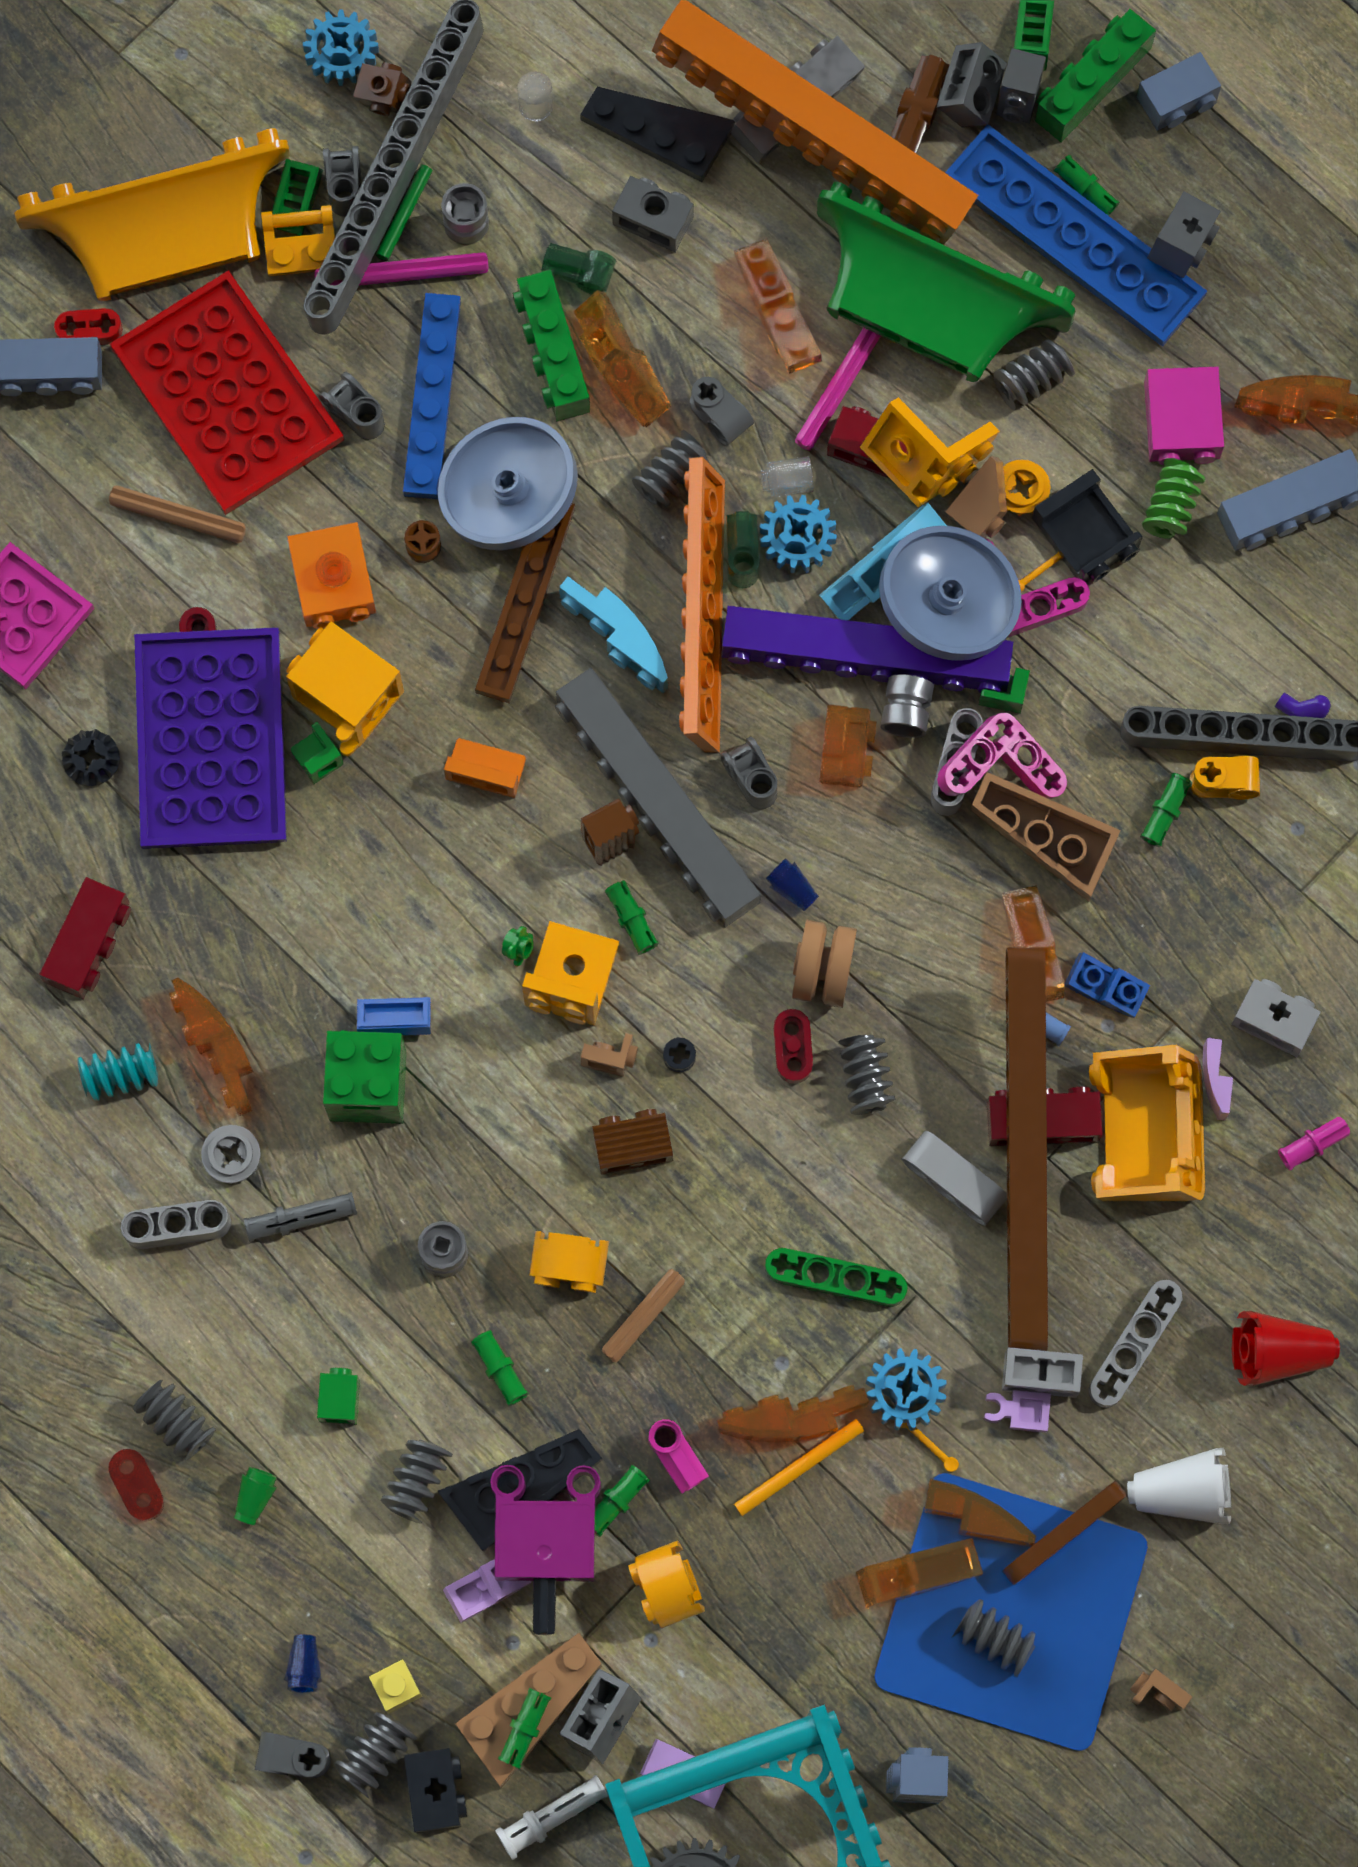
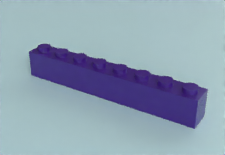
(852, 650)

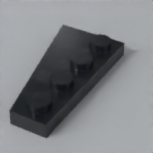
(664, 131)
(544, 1476)

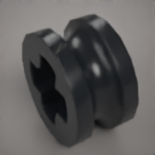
(686, 1064)

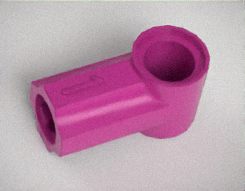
(679, 1458)

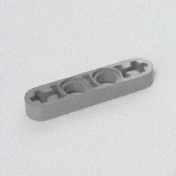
(1132, 1341)

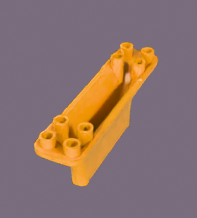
(163, 221)

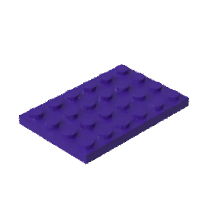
(210, 738)

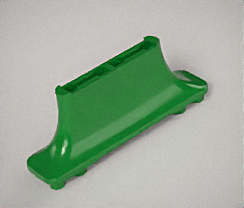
(930, 293)

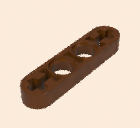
(1064, 1533)

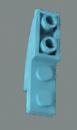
(862, 581)
(628, 639)

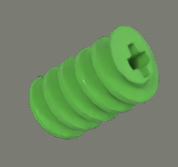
(1172, 498)

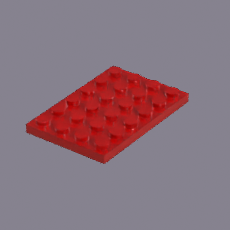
(227, 392)

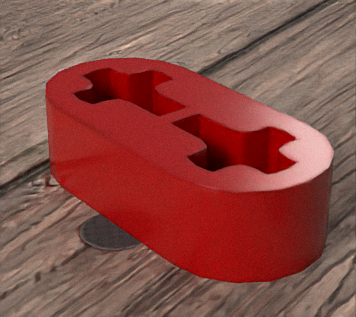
(89, 324)

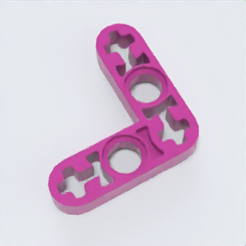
(1028, 620)
(1007, 748)

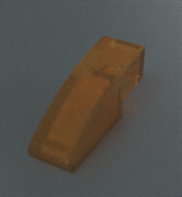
(1030, 928)
(976, 1514)
(919, 1572)

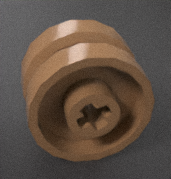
(823, 963)

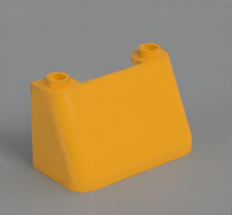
(1150, 1125)

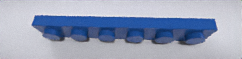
(432, 395)

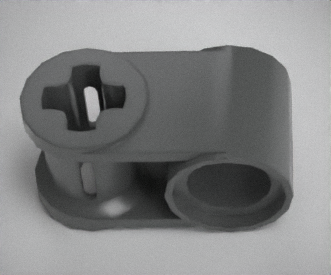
(342, 174)
(350, 402)
(723, 415)
(748, 767)
(285, 1756)

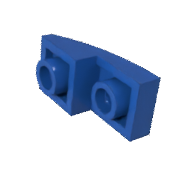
(1106, 985)

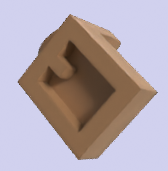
(605, 1059)
(1167, 1692)

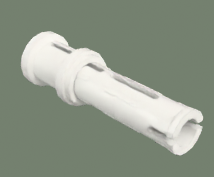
(536, 1825)

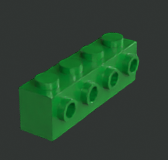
(1095, 75)
(553, 346)

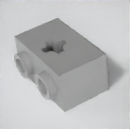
(1295, 1022)

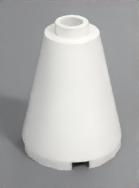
(1185, 1488)

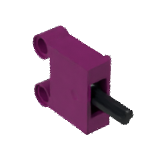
(545, 1541)

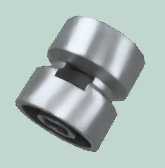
(465, 213)
(906, 711)
(443, 1249)

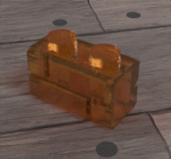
(845, 746)

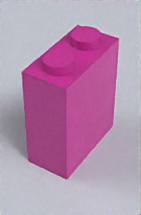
(1184, 414)

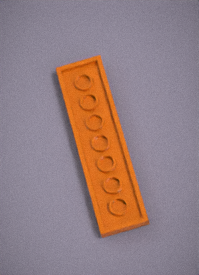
(704, 605)

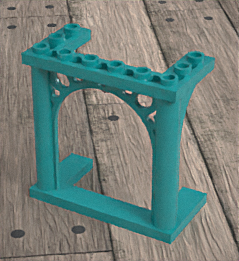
(742, 1759)

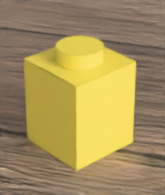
(395, 1686)

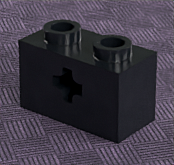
(426, 1812)

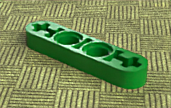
(835, 1283)

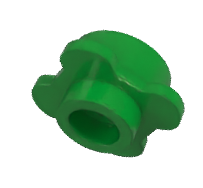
(517, 945)

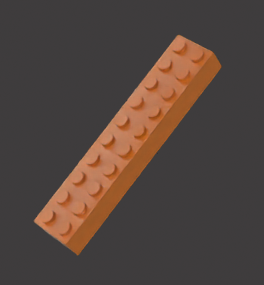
(812, 122)

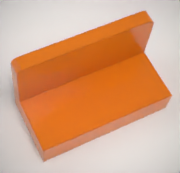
(485, 767)

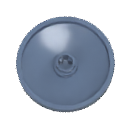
(507, 483)
(950, 593)

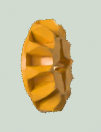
(1027, 473)

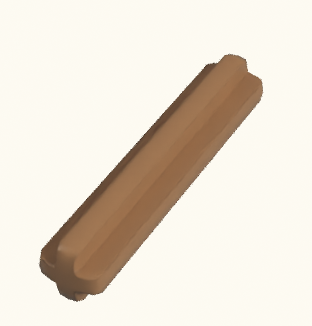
(643, 1315)

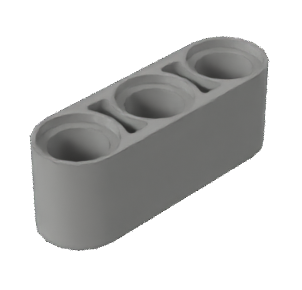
(952, 744)
(955, 1178)
(159, 1217)

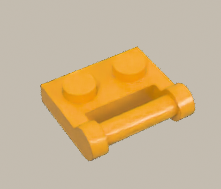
(297, 253)

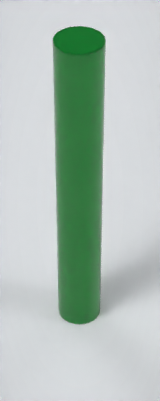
(404, 212)

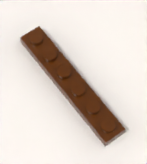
(521, 613)

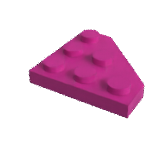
(35, 615)

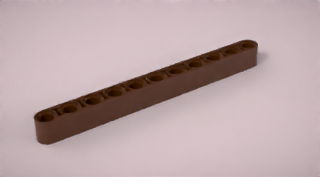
(1026, 1148)

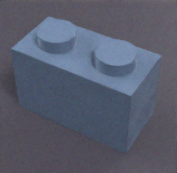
(1179, 92)

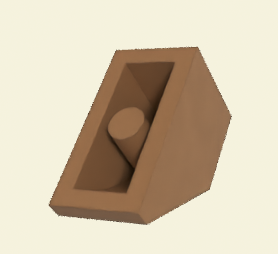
(982, 501)

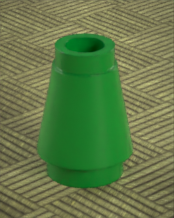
(254, 1494)

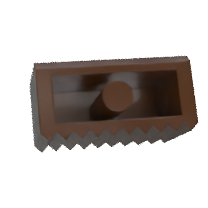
(609, 831)
(632, 1141)

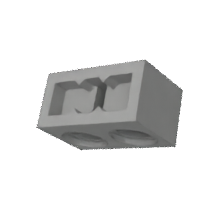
(1042, 1372)

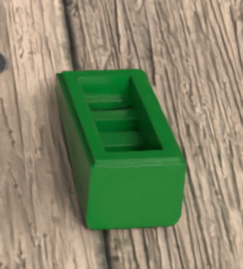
(1039, 7)
(290, 169)

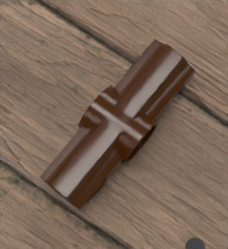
(920, 102)

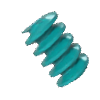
(118, 1072)

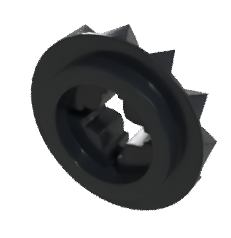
(99, 770)

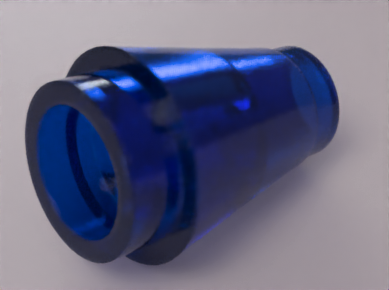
(792, 884)
(303, 1665)

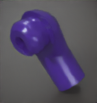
(1315, 707)

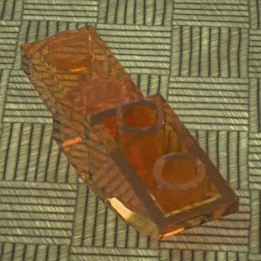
(777, 306)
(618, 361)
(1293, 396)
(211, 1032)
(777, 1421)

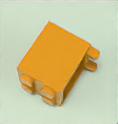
(344, 685)

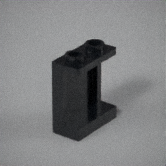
(1086, 528)

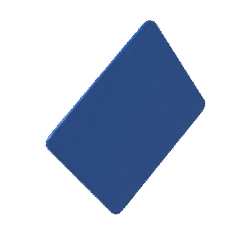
(1070, 1601)

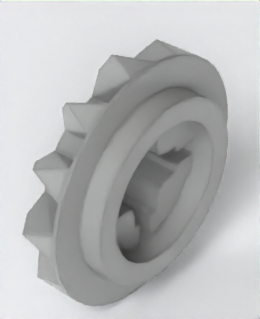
(228, 1137)

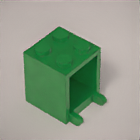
(364, 1077)

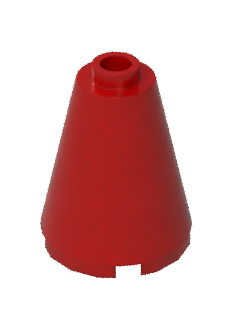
(1279, 1348)

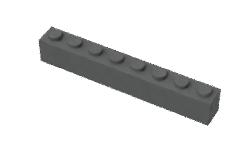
(657, 797)

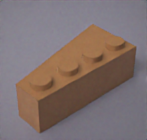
(1050, 833)
(558, 1675)

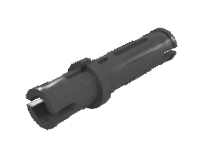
(300, 1216)

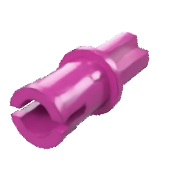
(1314, 1142)

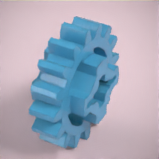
(342, 33)
(790, 520)
(920, 1393)

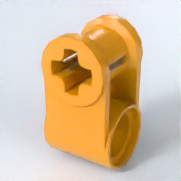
(1231, 777)

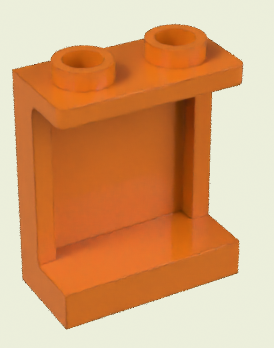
(324, 603)

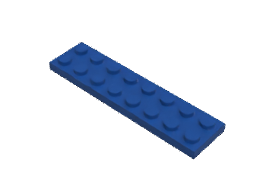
(1075, 235)

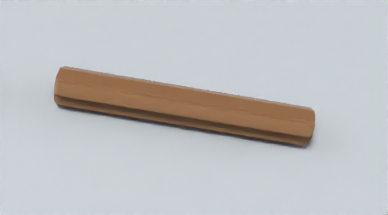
(177, 514)

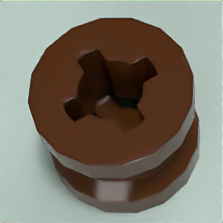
(421, 533)

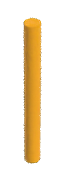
(798, 1467)

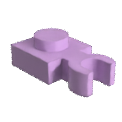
(1026, 1411)

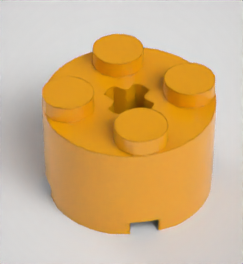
(568, 1260)
(667, 1585)

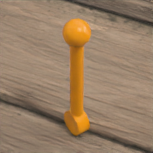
(1039, 570)
(950, 1463)

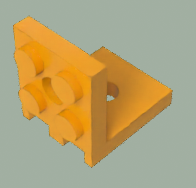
(929, 465)
(570, 996)

